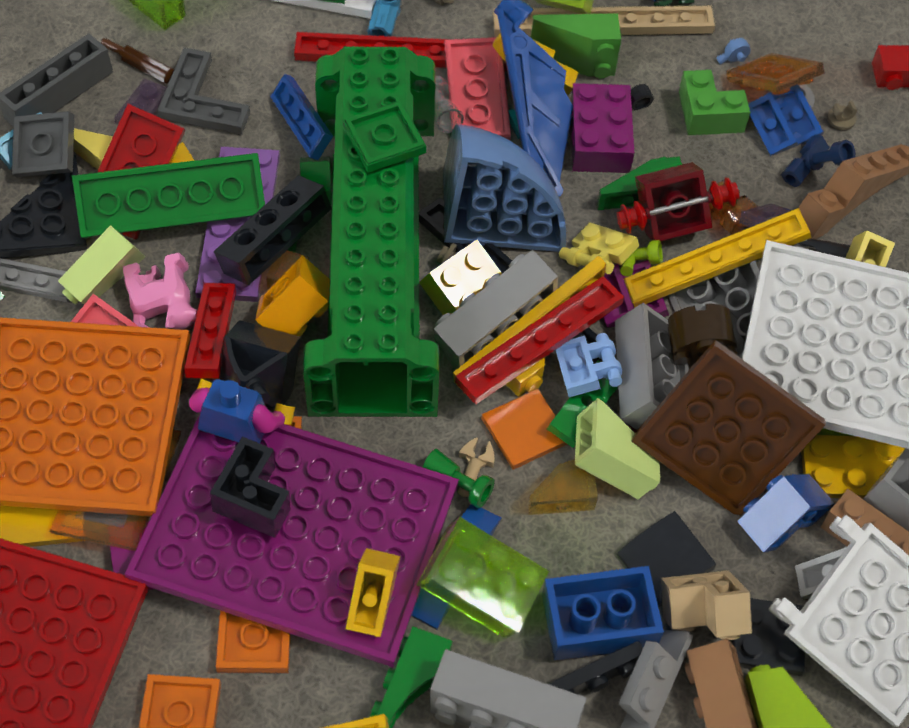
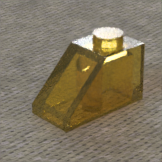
(564, 491)

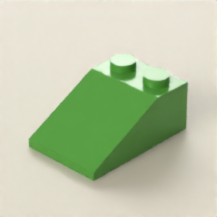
(581, 41)

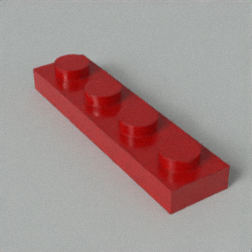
(209, 330)

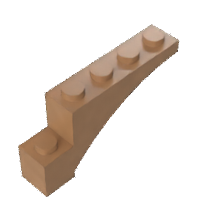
(852, 185)

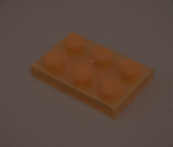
(775, 73)

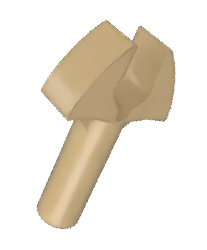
(475, 464)

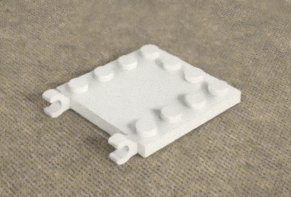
(860, 620)

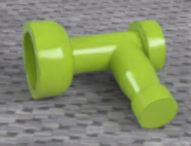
(652, 252)

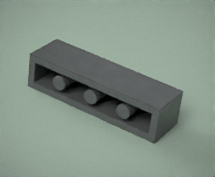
(57, 80)

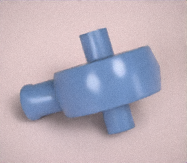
(735, 50)

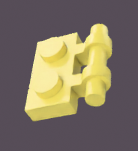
(602, 242)

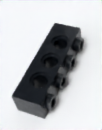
(273, 230)

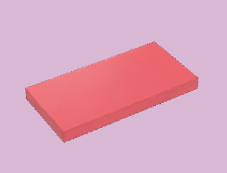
(478, 84)

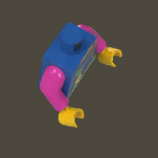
(236, 411)

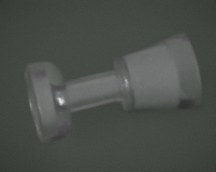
(446, 112)

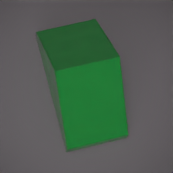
(317, 171)

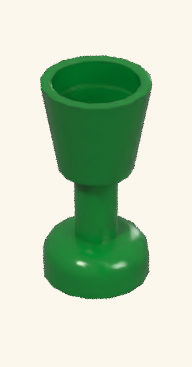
(478, 489)

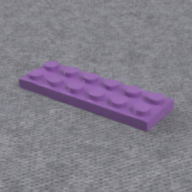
(221, 230)

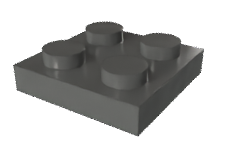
(43, 144)

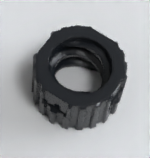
(641, 97)

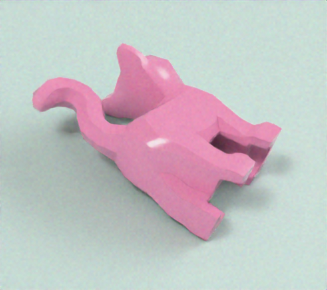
(154, 297)

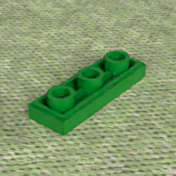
(565, 422)

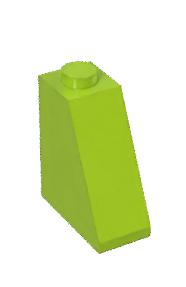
(780, 701)

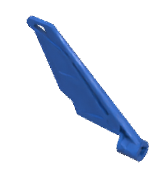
(537, 91)

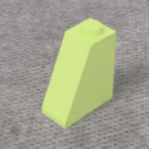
(99, 266)
(608, 453)

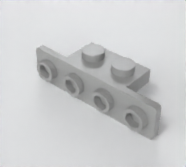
(653, 679)

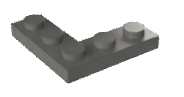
(185, 106)

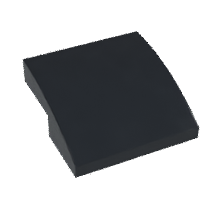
(668, 551)

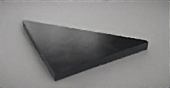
(44, 220)

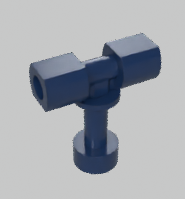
(814, 156)

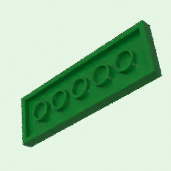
(169, 194)

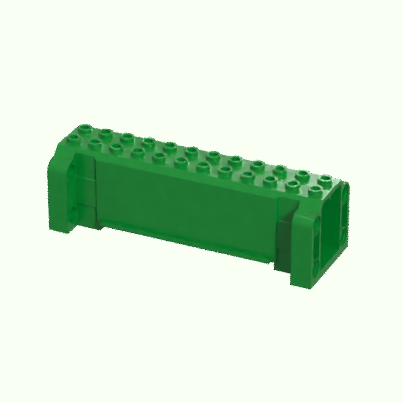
(373, 342)

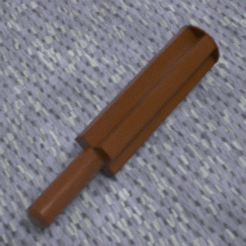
(141, 61)

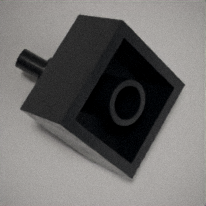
(261, 361)

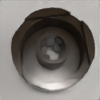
(694, 331)

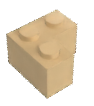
(708, 601)

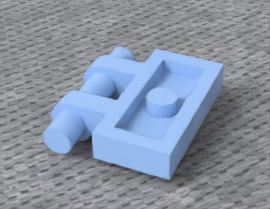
(578, 368)

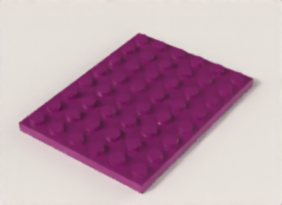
(308, 572)

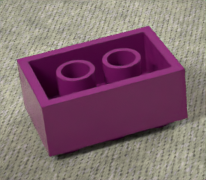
(602, 128)

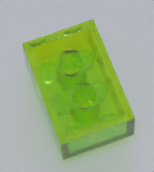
(483, 578)

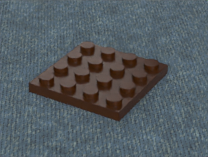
(728, 429)

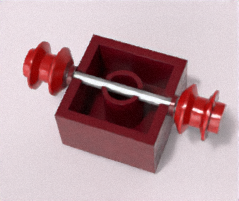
(675, 202)

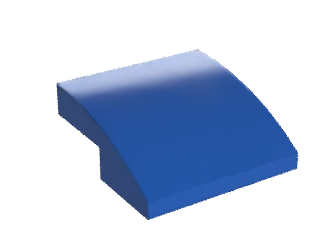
(784, 120)

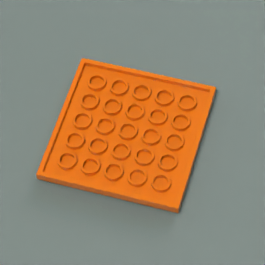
(87, 414)

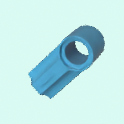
(384, 17)

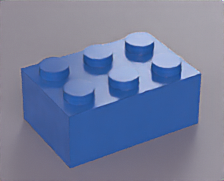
(601, 612)

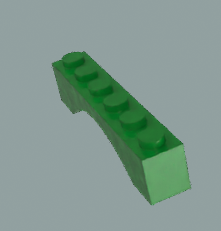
(414, 673)

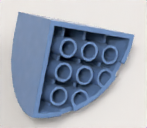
(498, 194)

